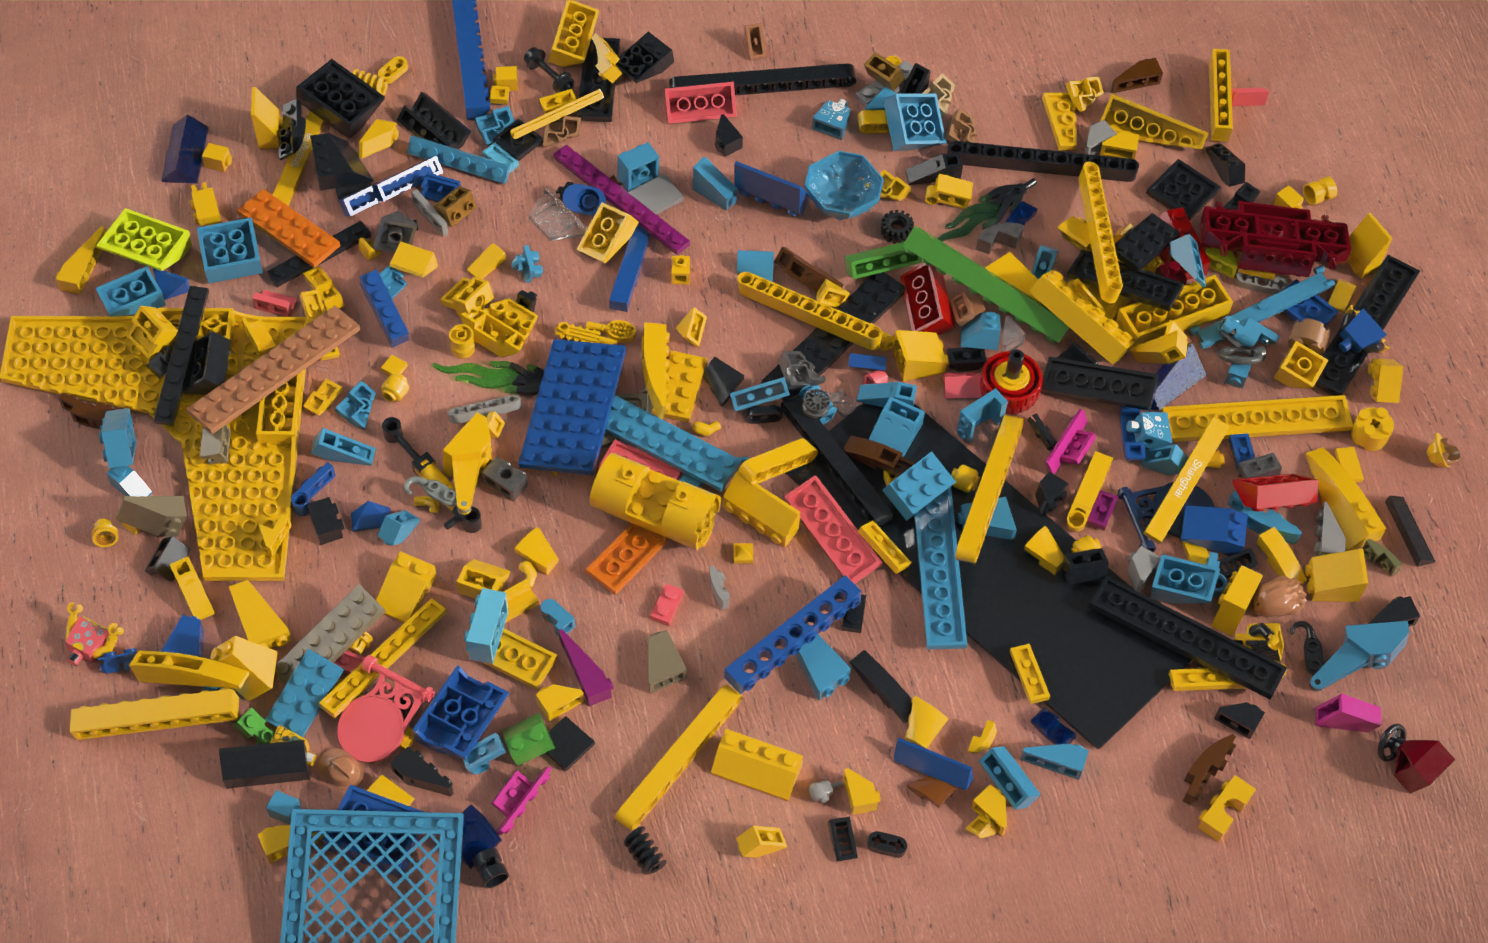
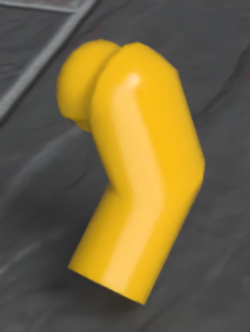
(529, 570)

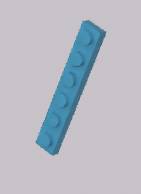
(459, 159)

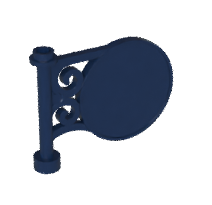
(1197, 497)

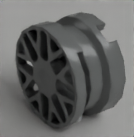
(810, 402)

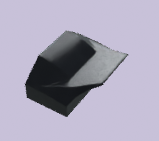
(966, 359)

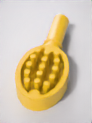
(617, 330)

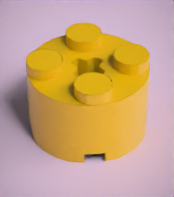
(1372, 428)

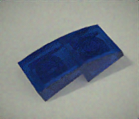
(1051, 728)

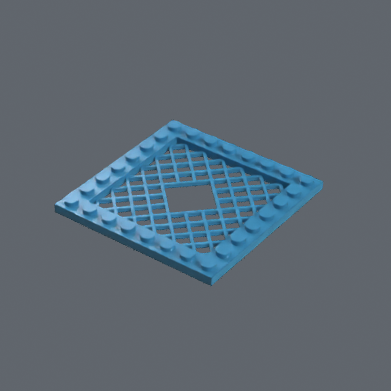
(306, 821)

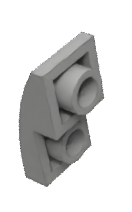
(717, 586)

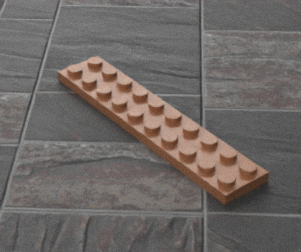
(273, 369)

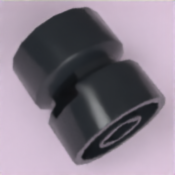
(490, 868)

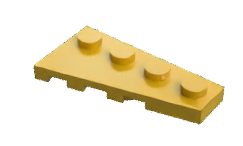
(1062, 119)

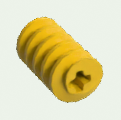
(378, 85)

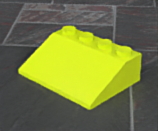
(146, 240)

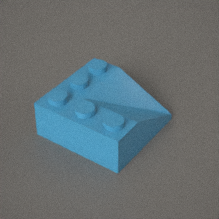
(914, 121)
(229, 250)

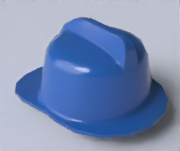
(583, 199)

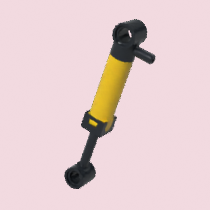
(425, 467)

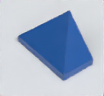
(171, 284)
(369, 516)

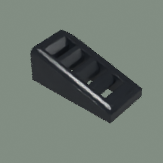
(1246, 554)
(850, 837)

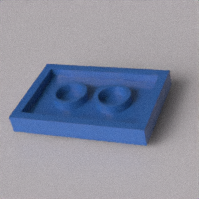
(1312, 308)

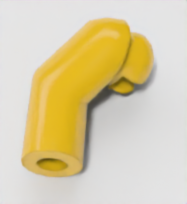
(705, 429)
(427, 501)

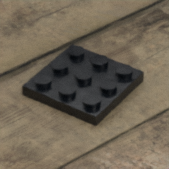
(1183, 188)

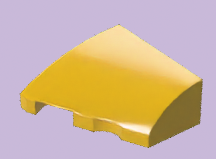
(924, 723)

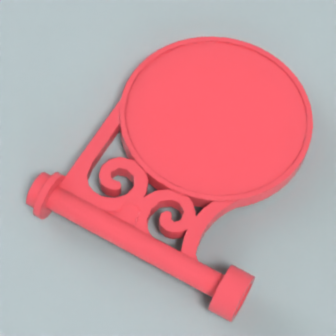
(373, 724)

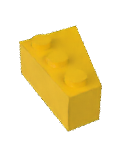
(1236, 599)

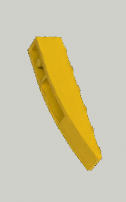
(655, 365)
(185, 670)

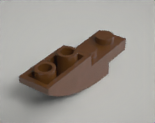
(802, 270)
(85, 413)
(877, 455)
(1206, 765)

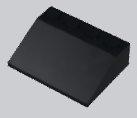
(339, 98)

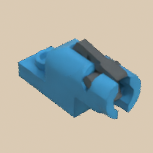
(1245, 332)

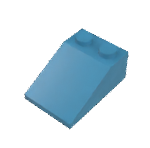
(130, 292)
(1183, 581)

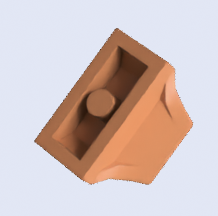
(966, 307)

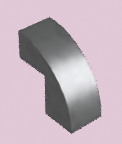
(1004, 233)

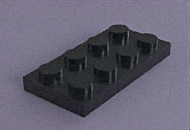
(1145, 242)

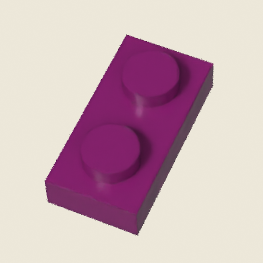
(1102, 510)

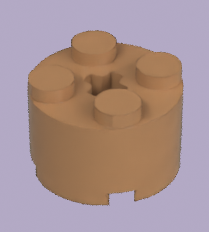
(1310, 334)

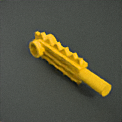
(570, 332)

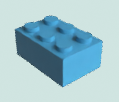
(118, 438)
(918, 486)

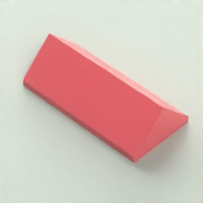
(700, 102)

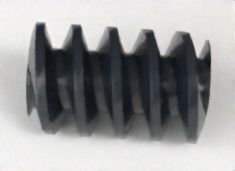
(643, 852)

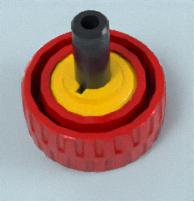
(1015, 378)

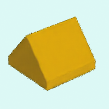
(367, 250)

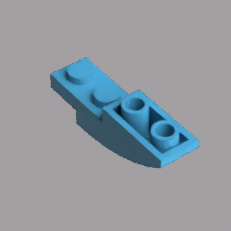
(1262, 521)

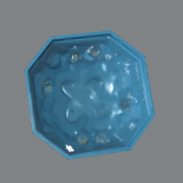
(843, 185)

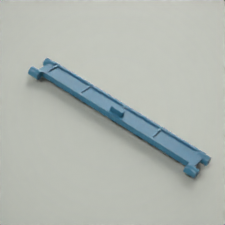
(1270, 305)

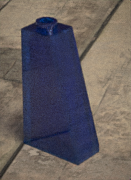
(1178, 378)

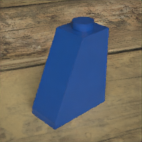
(186, 637)

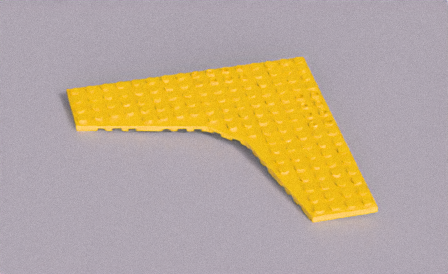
(228, 500)

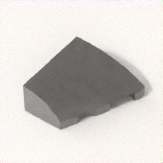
(798, 370)

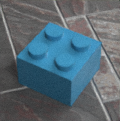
(638, 166)

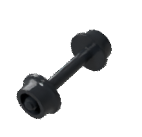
(535, 58)

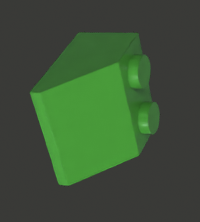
(528, 739)

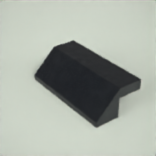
(433, 122)
(264, 764)

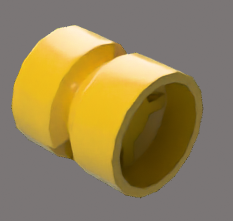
(1320, 191)
(462, 341)

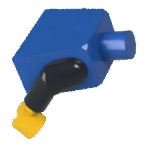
(1361, 333)

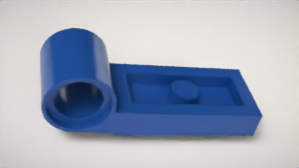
(311, 487)

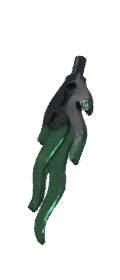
(994, 209)

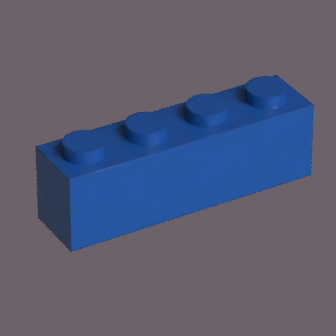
(384, 308)

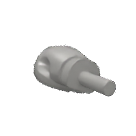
(820, 791)

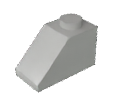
(1097, 134)
(1141, 567)

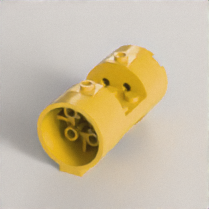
(655, 501)

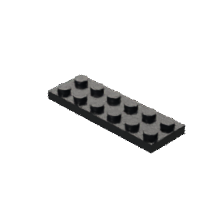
(591, 81)
(1139, 286)
(1100, 383)

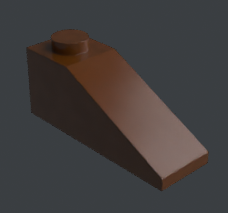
(1142, 74)

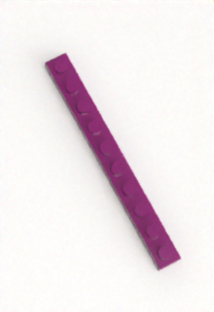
(622, 199)

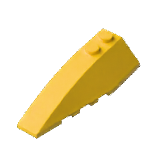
(1151, 125)
(1345, 500)

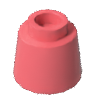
(875, 377)

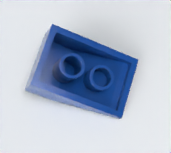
(1215, 528)

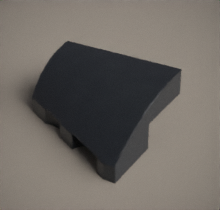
(722, 379)

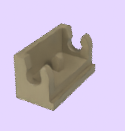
(215, 445)

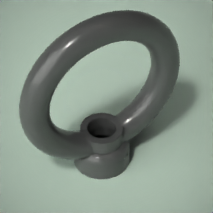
(1256, 355)

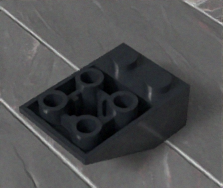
(645, 58)

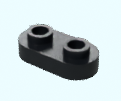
(766, 414)

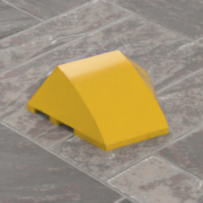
(501, 326)

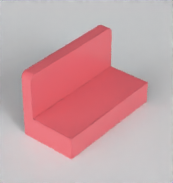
(1249, 96)
(274, 303)
(962, 385)

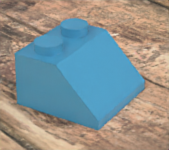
(982, 332)

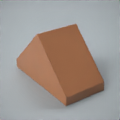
(754, 41)

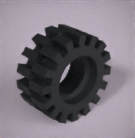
(896, 218)

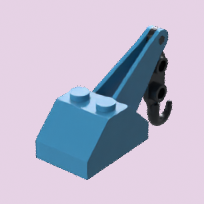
(1363, 646)

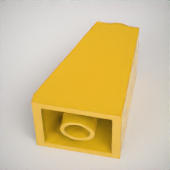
(919, 354)
(1337, 576)
(251, 657)

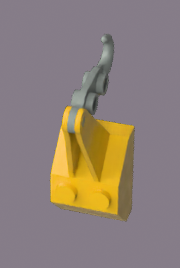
(463, 460)

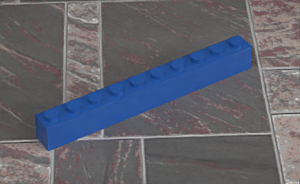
(469, 56)

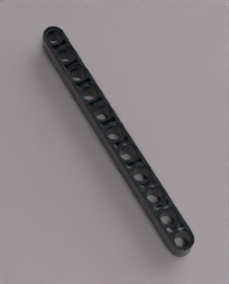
(776, 79)
(1042, 160)

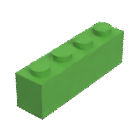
(879, 260)

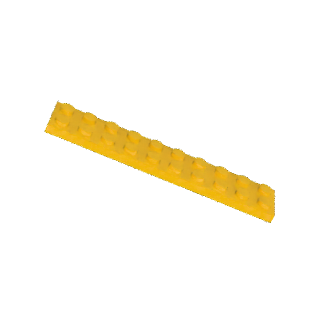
(1262, 417)

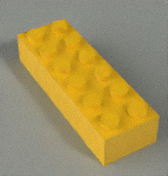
(1192, 308)
(1082, 316)

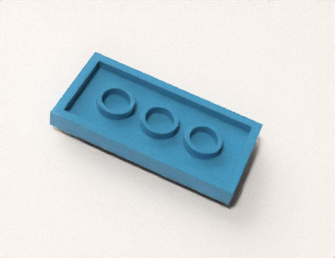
(305, 689)

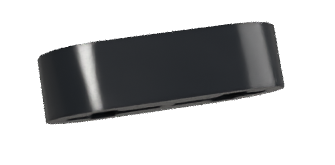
(887, 844)

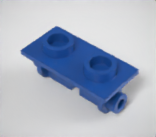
(113, 661)

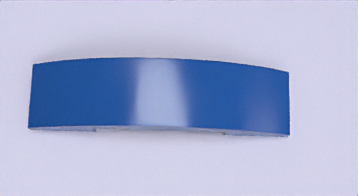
(1132, 449)

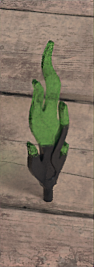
(510, 375)

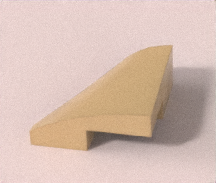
(943, 88)

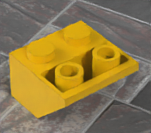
(481, 575)

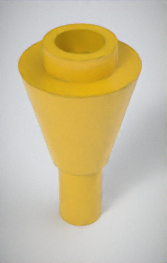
(887, 341)
(1216, 460)

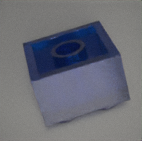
(477, 835)

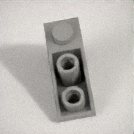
(1329, 533)

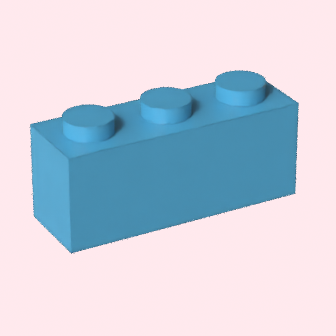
(759, 394)
(1009, 777)

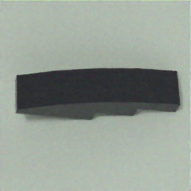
(883, 684)

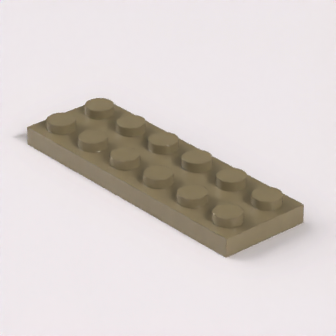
(335, 631)

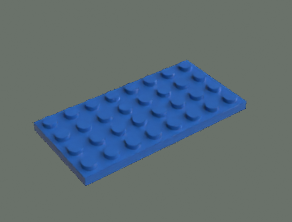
(572, 407)

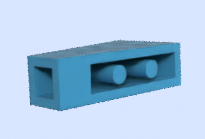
(822, 667)

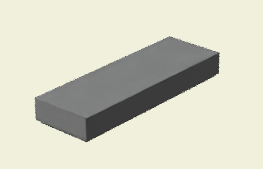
(429, 213)

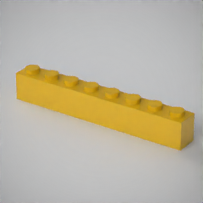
(154, 714)

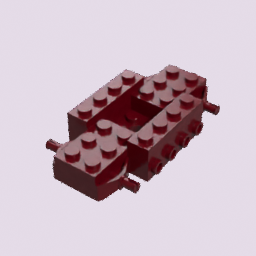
(1274, 237)

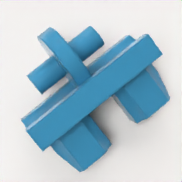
(525, 264)

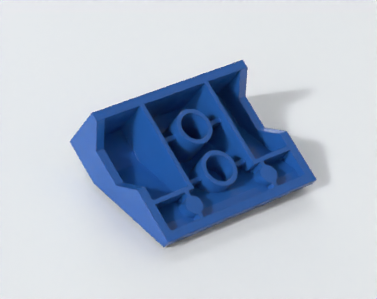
(459, 714)

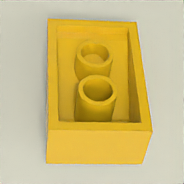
(265, 120)
(607, 233)
(1368, 246)
(405, 586)

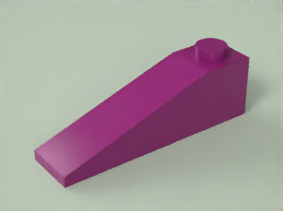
(588, 674)

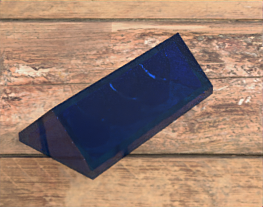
(185, 151)

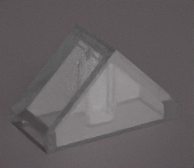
(1012, 335)

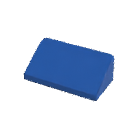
(867, 361)

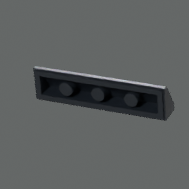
(1409, 531)

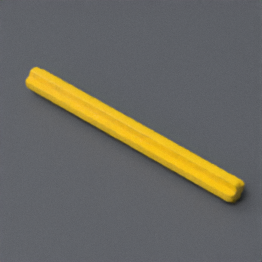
(556, 114)

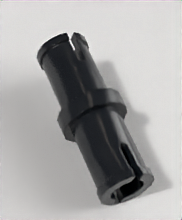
(1042, 431)

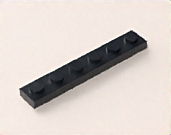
(296, 266)

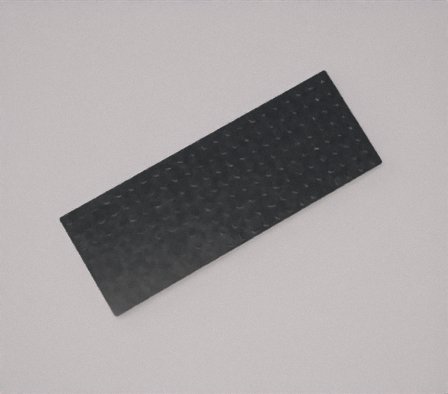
(1091, 664)

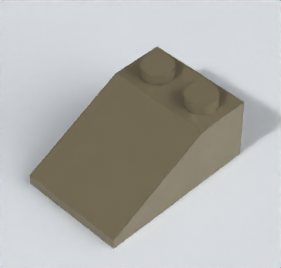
(154, 514)

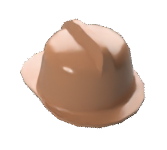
(341, 768)

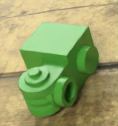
(252, 724)

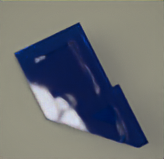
(1022, 213)

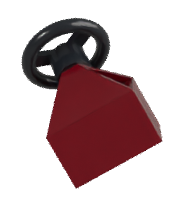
(1417, 760)

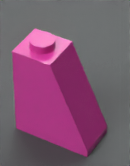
(1348, 714)

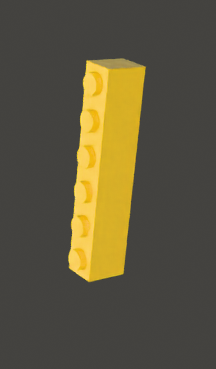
(1220, 95)

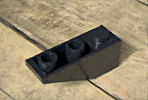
(1228, 166)
(928, 171)
(416, 772)

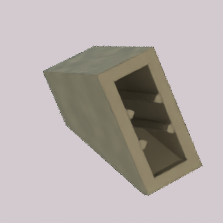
(664, 662)

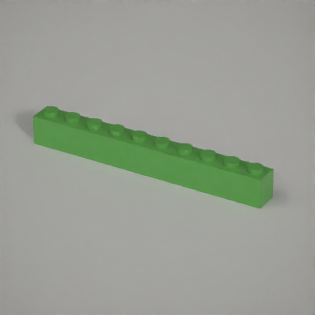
(985, 283)

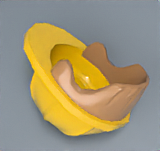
(1442, 453)

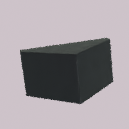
(917, 80)

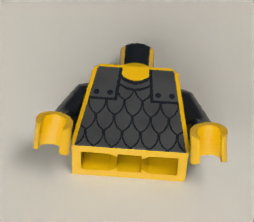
(1264, 639)

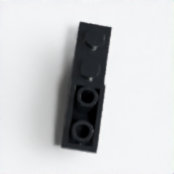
(293, 129)

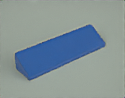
(933, 764)

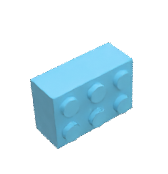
(486, 625)

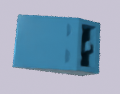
(897, 425)

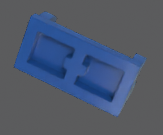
(437, 187)

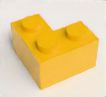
(1387, 380)

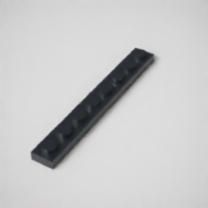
(181, 356)

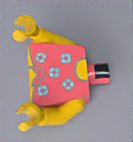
(87, 638)

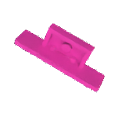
(1072, 444)
(515, 795)

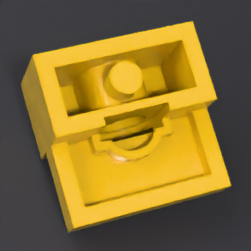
(468, 295)
(151, 331)

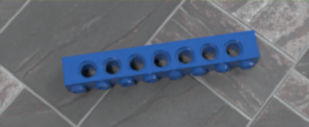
(781, 636)

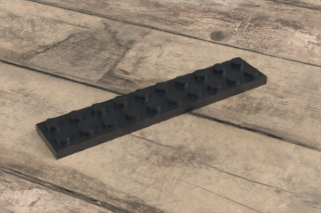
(1380, 301)
(866, 303)
(1188, 637)

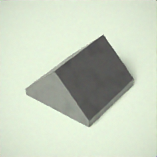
(392, 230)

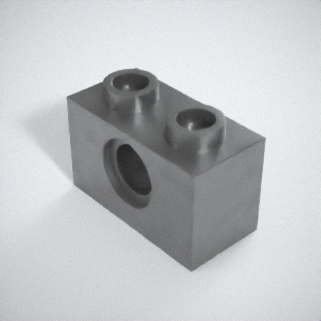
(510, 487)

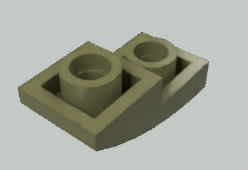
(1377, 553)

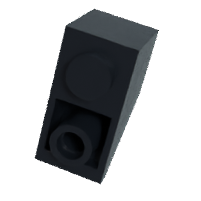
(1050, 492)

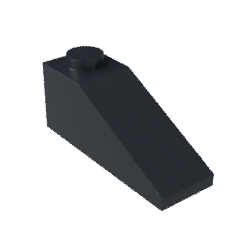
(1398, 610)

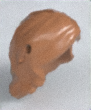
(1279, 597)

